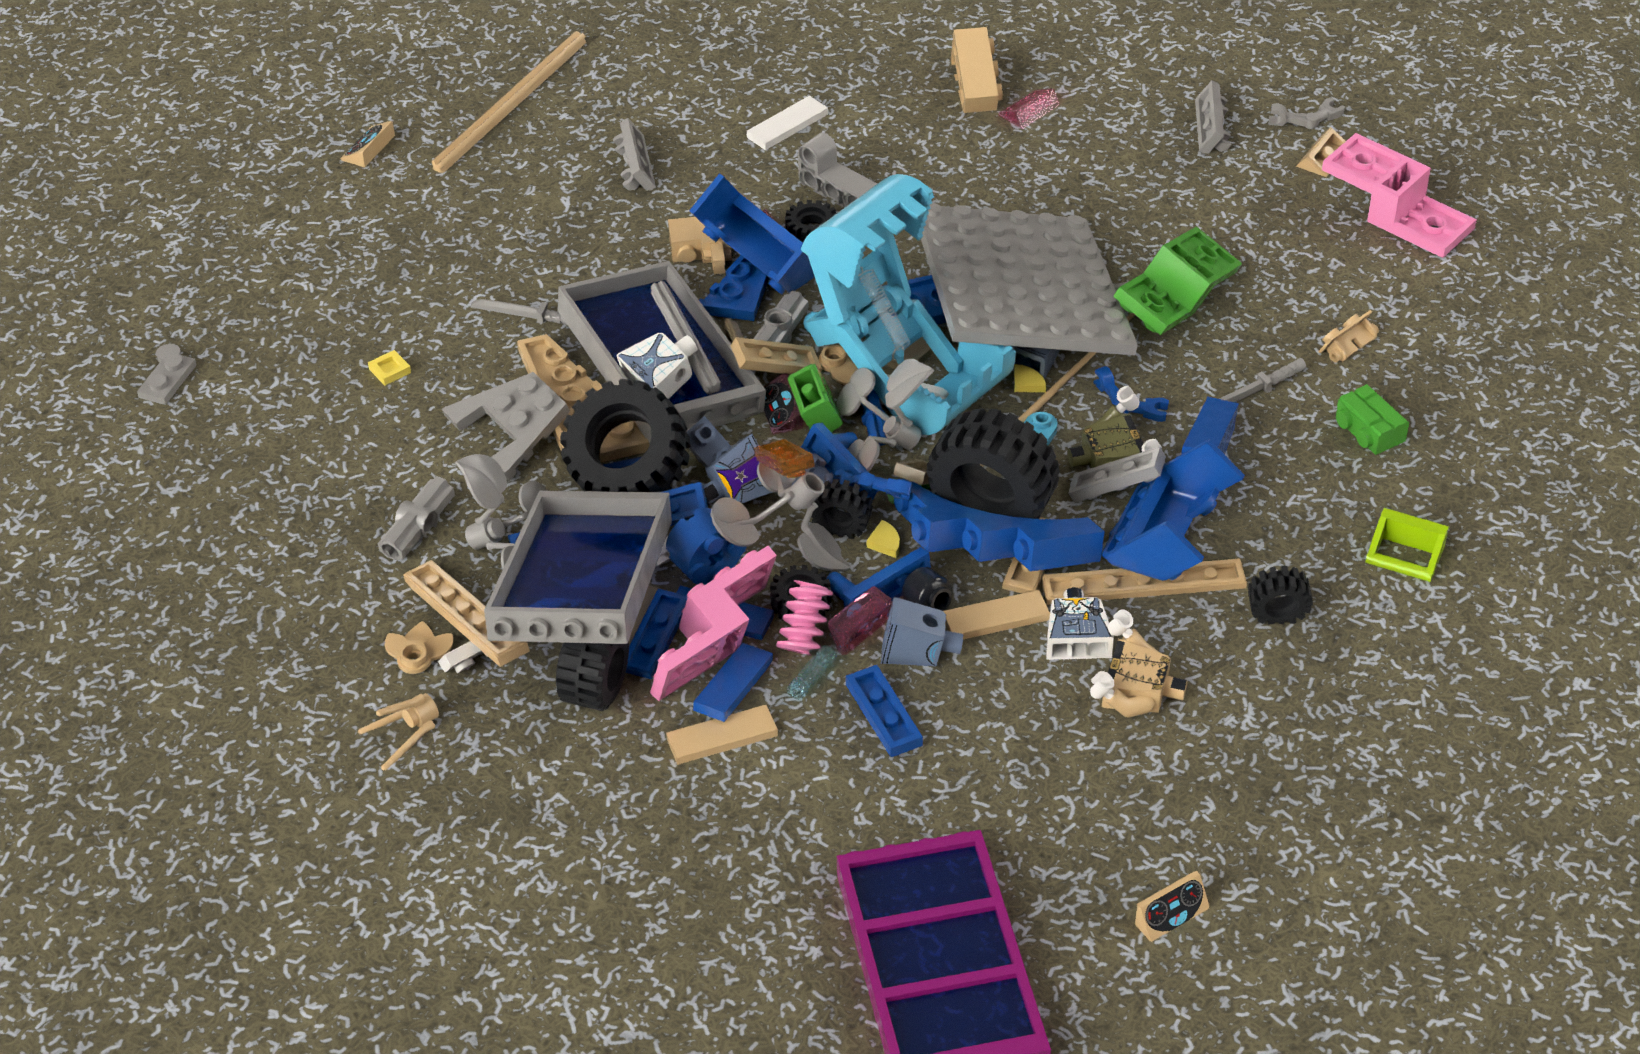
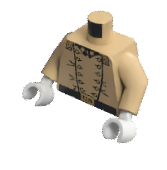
(1136, 673)

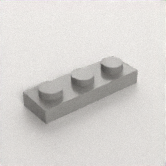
(1117, 475)

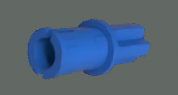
(871, 420)

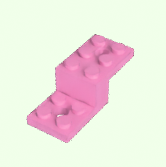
(1399, 195)
(713, 622)

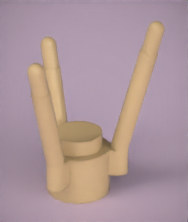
(415, 711)

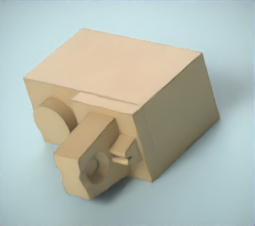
(692, 244)

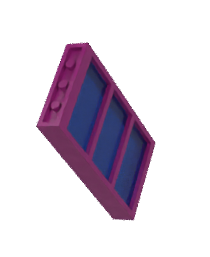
(939, 949)

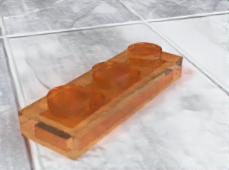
(784, 458)

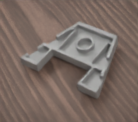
(522, 408)

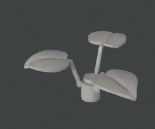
(898, 429)
(486, 484)
(815, 544)

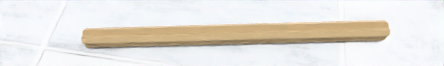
(508, 102)

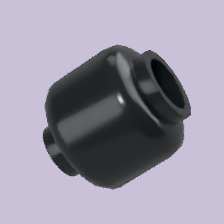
(928, 588)

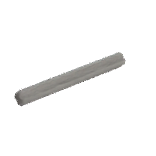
(681, 328)

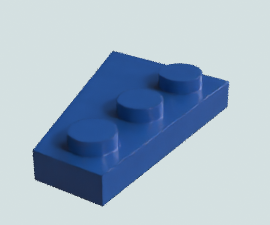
(737, 293)

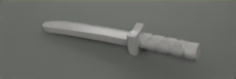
(540, 313)
(1266, 381)

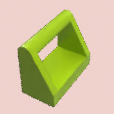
(1410, 532)

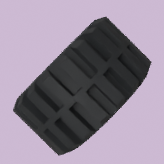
(591, 673)

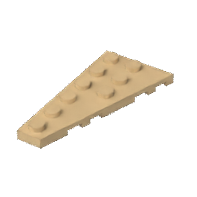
(571, 383)

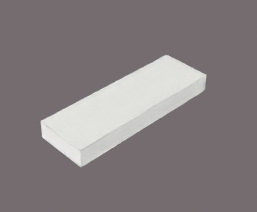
(787, 122)

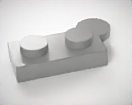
(167, 375)

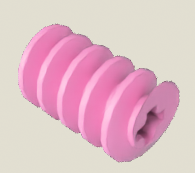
(804, 618)

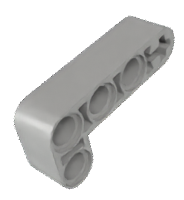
(822, 172)

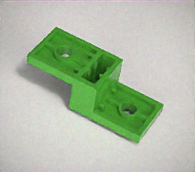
(1177, 280)

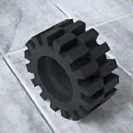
(806, 214)
(845, 497)
(781, 584)
(1264, 593)

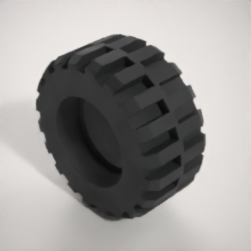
(605, 411)
(1006, 447)

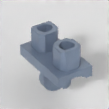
(706, 442)

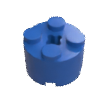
(700, 548)

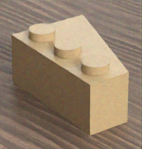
(976, 70)

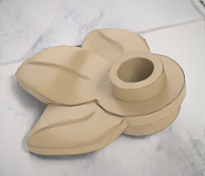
(838, 363)
(418, 644)

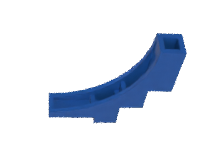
(992, 536)

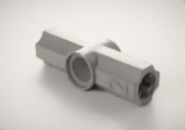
(783, 319)
(416, 518)

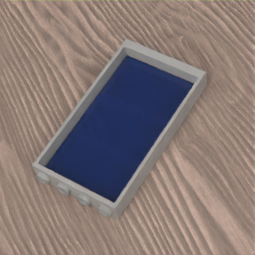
(620, 312)
(579, 567)

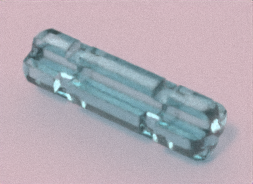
(811, 672)

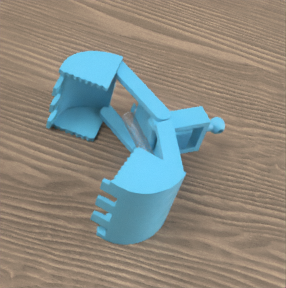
(861, 308)

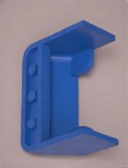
(753, 235)
(1160, 511)

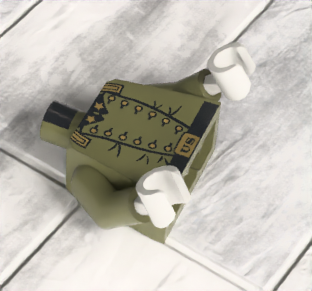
(1111, 435)

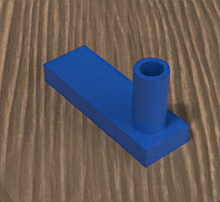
(834, 451)
(888, 580)

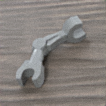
(1309, 120)

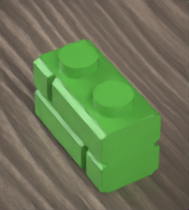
(814, 398)
(1371, 420)

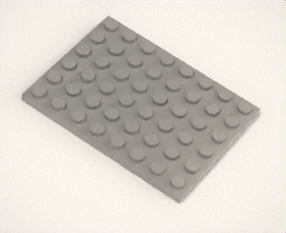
(1023, 281)

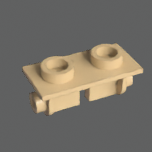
(1355, 329)

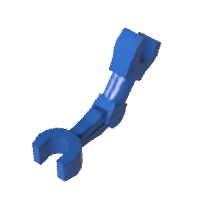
(1148, 408)
(895, 487)

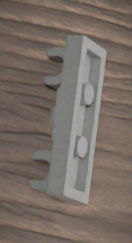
(1210, 118)
(634, 150)

